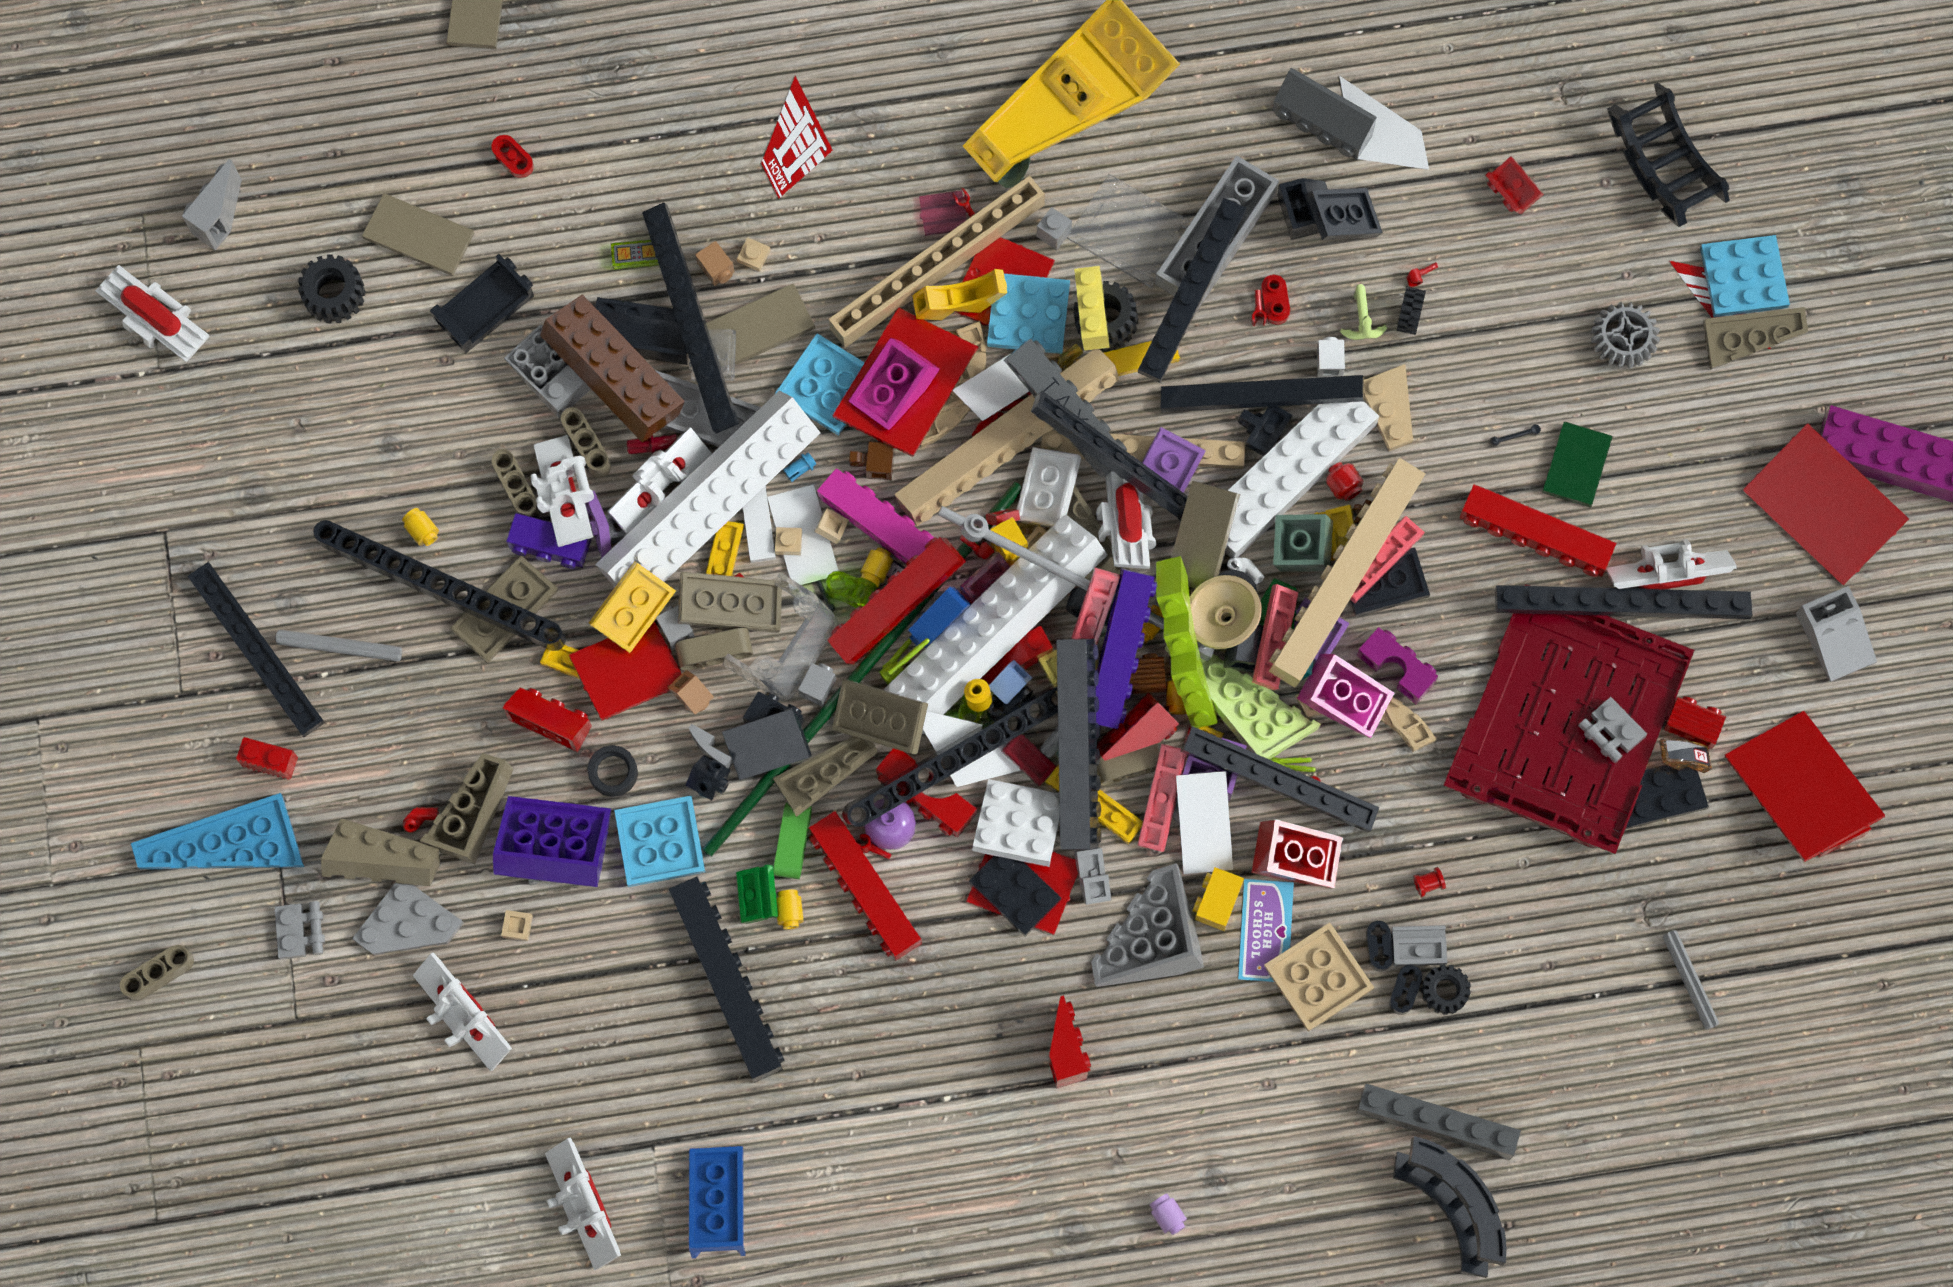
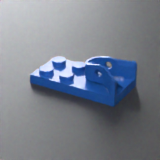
(716, 1200)

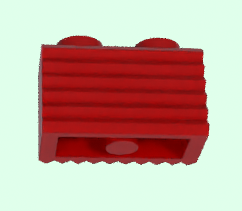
(1695, 722)
(267, 758)

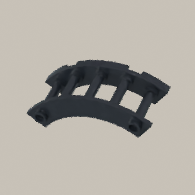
(1645, 170)
(1462, 1199)

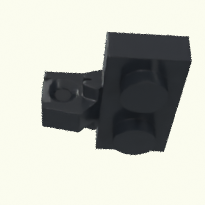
(1264, 428)

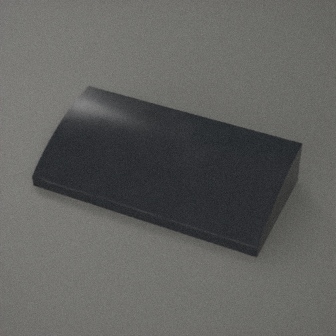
(648, 329)

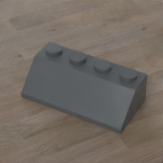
(1324, 114)

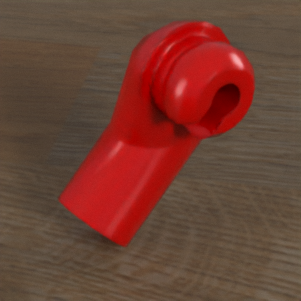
(418, 816)

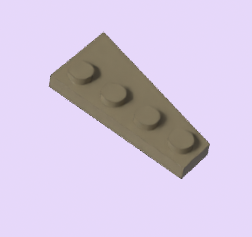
(1745, 334)
(1082, 514)
(818, 775)

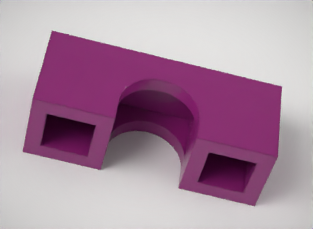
(1383, 649)

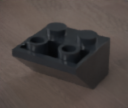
(1296, 207)

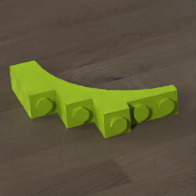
(1181, 640)

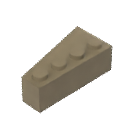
(470, 810)
(378, 855)

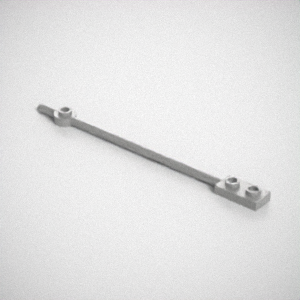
(975, 534)

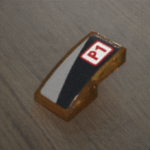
(1684, 753)

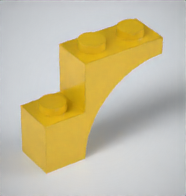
(968, 296)

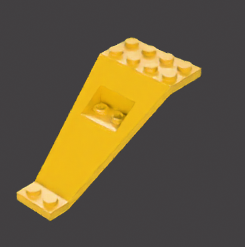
(1106, 58)

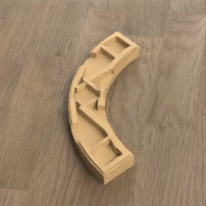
(954, 408)
(1400, 719)

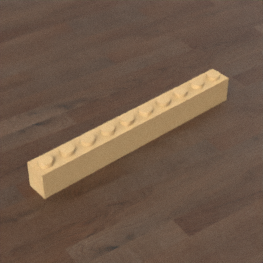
(937, 261)
(997, 444)
(1346, 573)

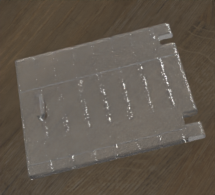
(1130, 231)

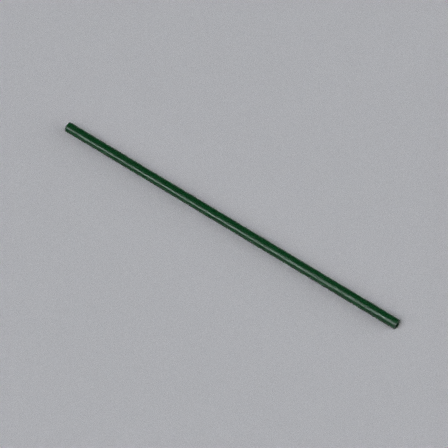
(830, 706)

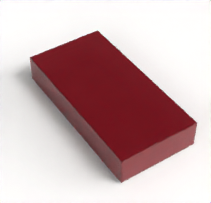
(1028, 759)

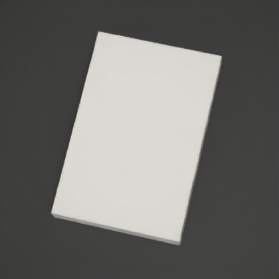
(1047, 487)

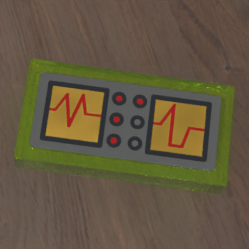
(633, 254)

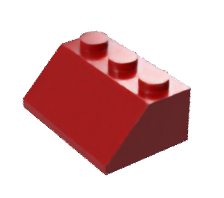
(548, 718)

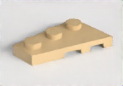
(1389, 398)

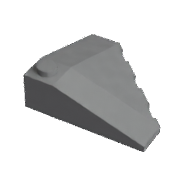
(1155, 937)

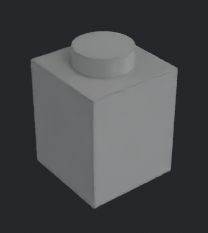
(1054, 228)
(671, 629)
(817, 684)

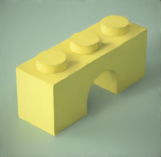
(1091, 308)

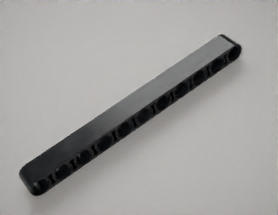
(447, 594)
(957, 756)

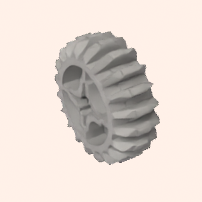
(1606, 340)

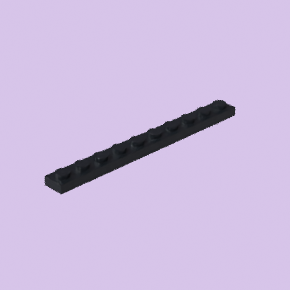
(690, 318)
(1623, 602)

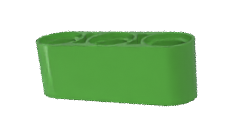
(792, 843)

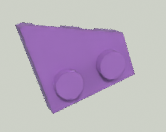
(599, 525)

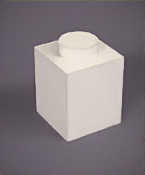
(1330, 357)

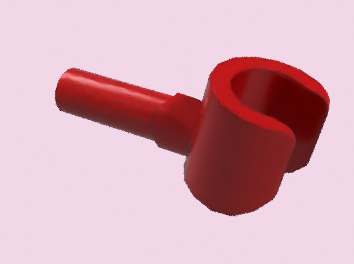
(964, 202)
(1414, 277)
(1258, 309)
(983, 551)
(873, 848)

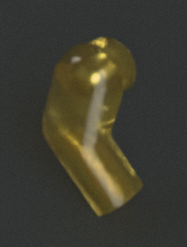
(1066, 358)

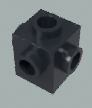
(708, 778)

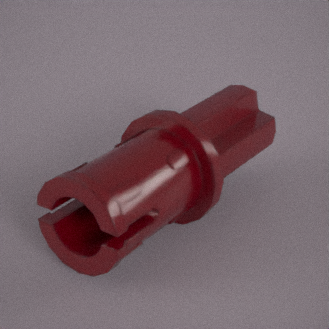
(652, 444)

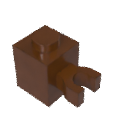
(878, 461)

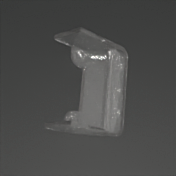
(786, 675)

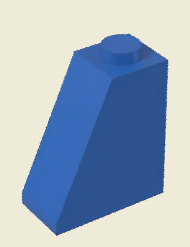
(939, 616)

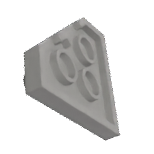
(406, 922)

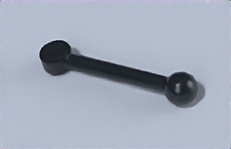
(1535, 430)
(831, 606)

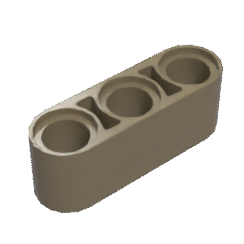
(584, 431)
(511, 474)
(713, 648)
(1129, 765)
(169, 972)

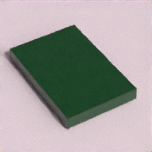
(1577, 464)

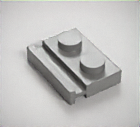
(1419, 945)

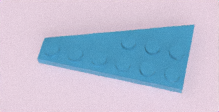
(238, 838)

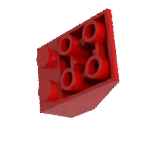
(1065, 1057)

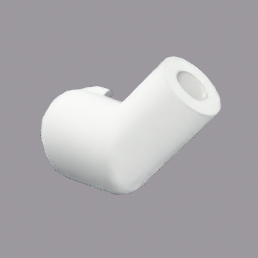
(1247, 567)

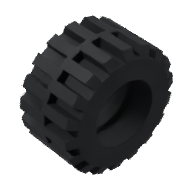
(328, 270)
(1125, 324)

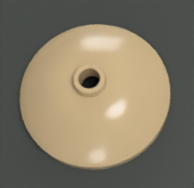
(1223, 598)

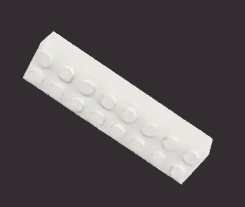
(1295, 468)

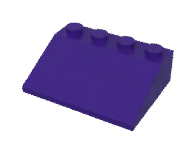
(551, 841)

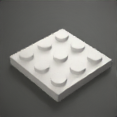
(1018, 823)

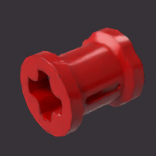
(1429, 882)

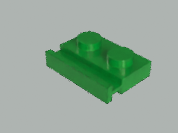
(757, 894)

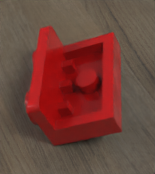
(1514, 185)

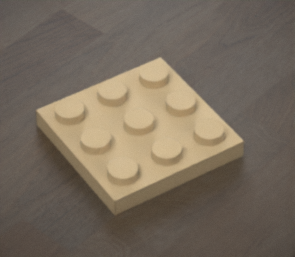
(1319, 977)

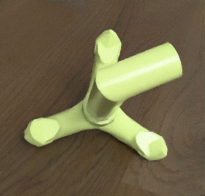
(1364, 320)

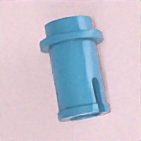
(800, 466)

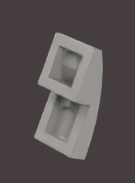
(706, 742)
(1092, 876)

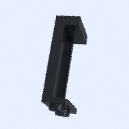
(484, 304)

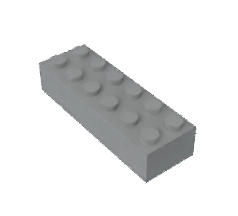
(1241, 184)

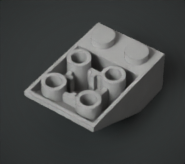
(214, 209)
(546, 373)
(1837, 633)

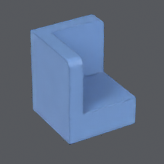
(1010, 682)

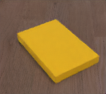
(632, 606)

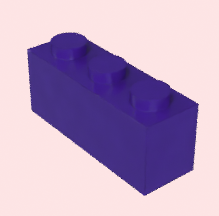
(539, 539)

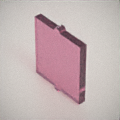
(941, 212)

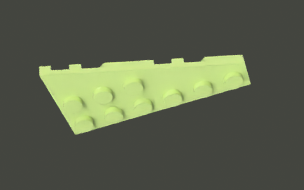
(1254, 711)

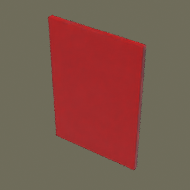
(937, 346)
(1825, 504)
(1804, 786)

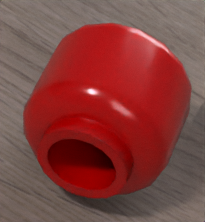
(1344, 481)

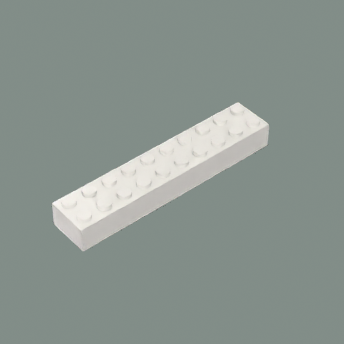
(714, 491)
(998, 618)

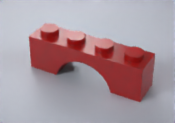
(951, 812)

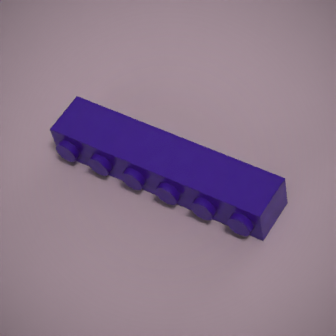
(1121, 644)

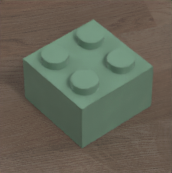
(1302, 542)

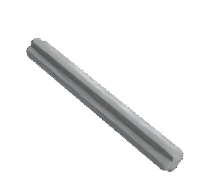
(339, 645)

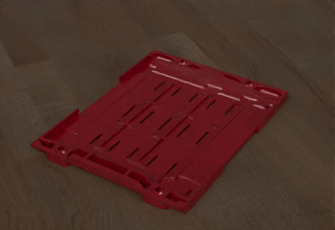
(1520, 672)

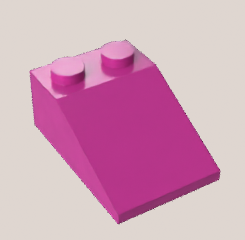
(893, 383)
(1345, 694)

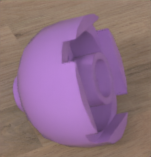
(893, 828)

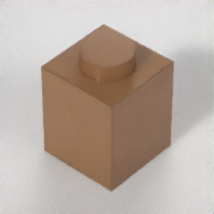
(715, 263)
(691, 692)

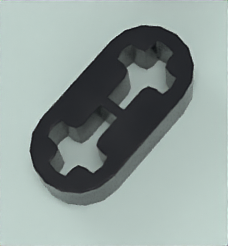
(1386, 945)
(1411, 991)

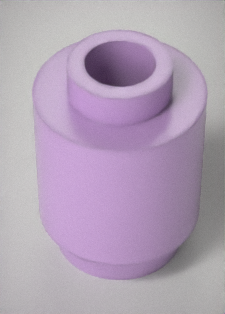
(1168, 1214)

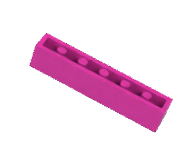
(873, 516)

